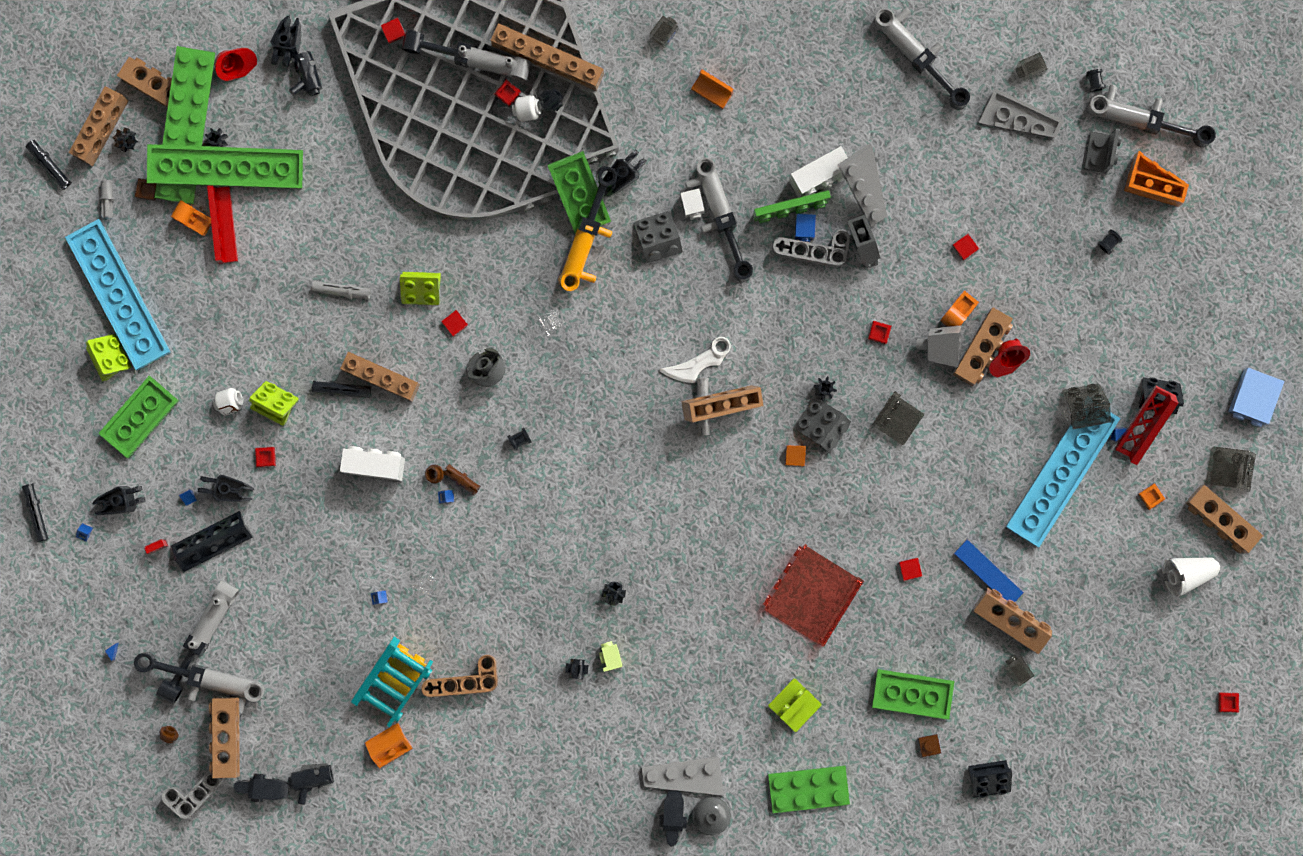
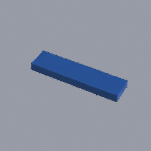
(987, 571)

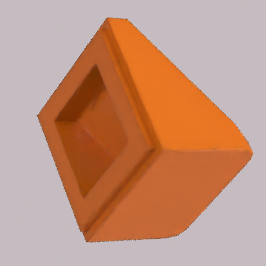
(795, 455)

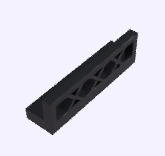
(211, 544)

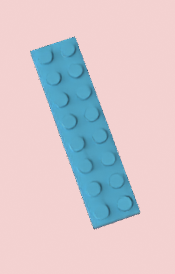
(117, 294)
(1058, 481)

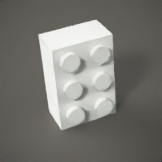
(818, 174)
(372, 463)

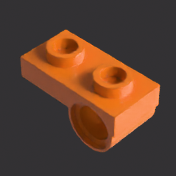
(191, 218)
(959, 310)

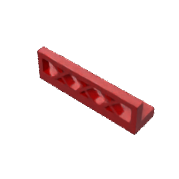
(222, 224)
(1152, 429)

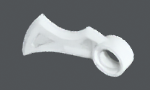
(689, 370)

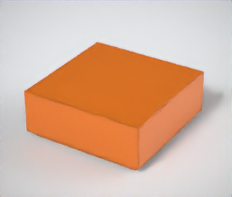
(1151, 496)

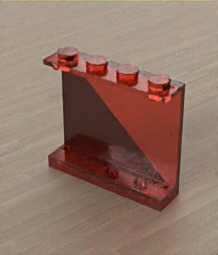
(812, 595)

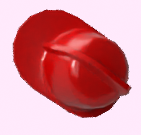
(234, 63)
(1009, 358)

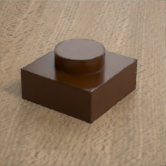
(145, 190)
(929, 745)

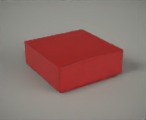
(393, 30)
(507, 93)
(965, 247)
(454, 323)
(879, 332)
(265, 457)
(156, 546)
(910, 569)
(1228, 702)

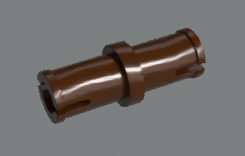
(461, 479)

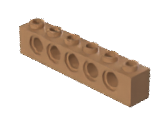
(547, 57)

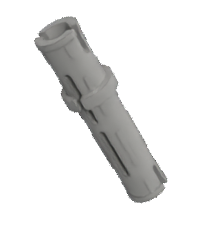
(341, 290)
(703, 390)

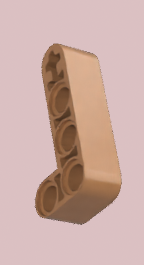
(460, 681)

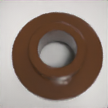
(429, 474)
(168, 734)

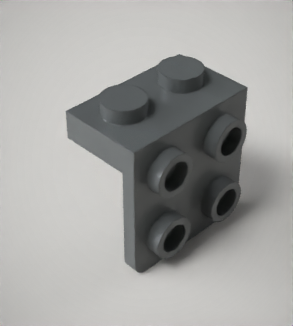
(658, 237)
(822, 424)

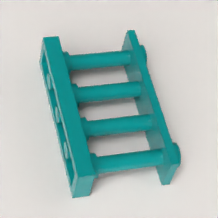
(383, 666)

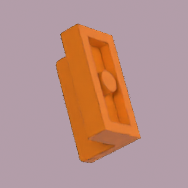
(712, 89)
(388, 745)

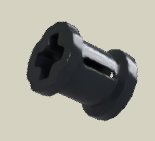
(1095, 80)
(1110, 241)
(519, 439)

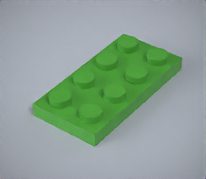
(577, 188)
(796, 205)
(138, 417)
(913, 694)
(809, 789)

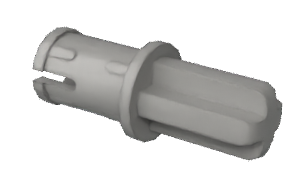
(107, 199)

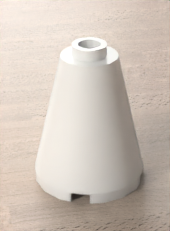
(1188, 573)

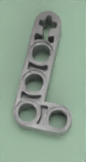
(810, 248)
(190, 798)

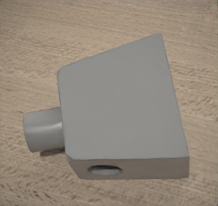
(942, 345)

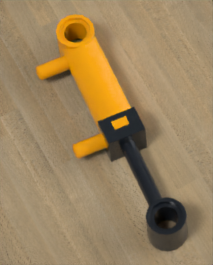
(586, 231)

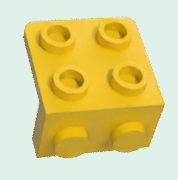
(404, 669)

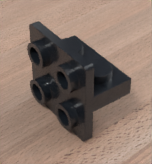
(1170, 386)
(990, 779)

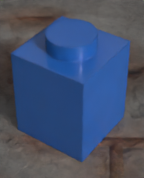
(805, 227)

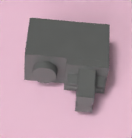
(864, 241)

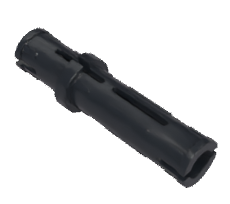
(42, 157)
(318, 387)
(35, 512)

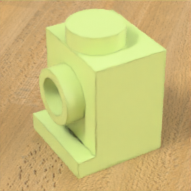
(610, 656)

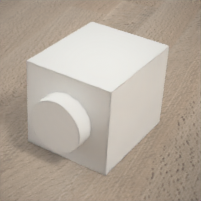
(692, 204)

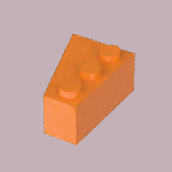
(1154, 182)

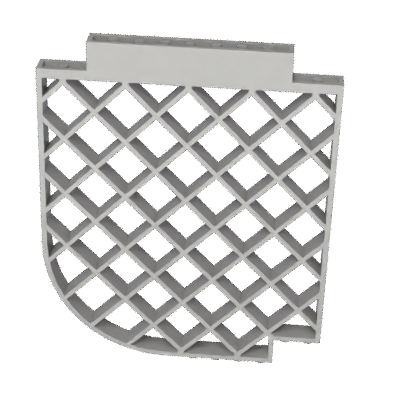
(349, 14)

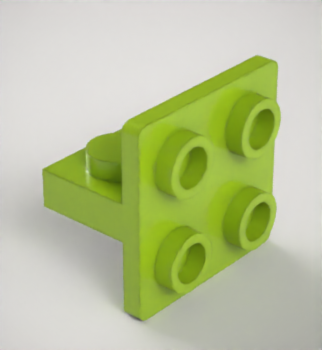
(420, 288)
(107, 356)
(273, 402)
(795, 705)

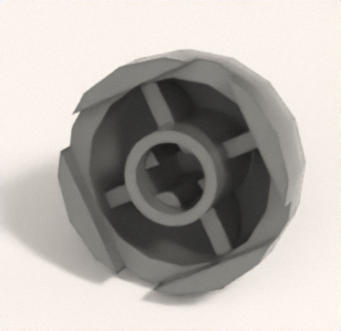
(486, 368)
(711, 815)

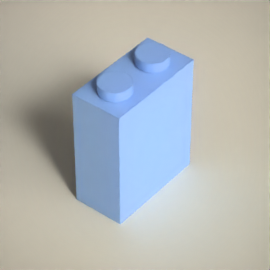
(1256, 397)

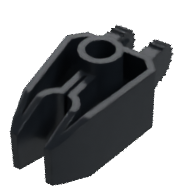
(286, 41)
(625, 173)
(223, 488)
(119, 500)
(262, 788)
(673, 818)

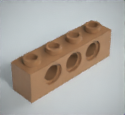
(133, 68)
(98, 126)
(993, 319)
(380, 376)
(722, 403)
(1249, 535)
(1034, 641)
(231, 768)

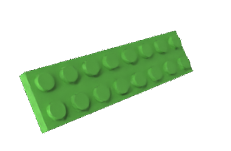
(187, 111)
(224, 166)

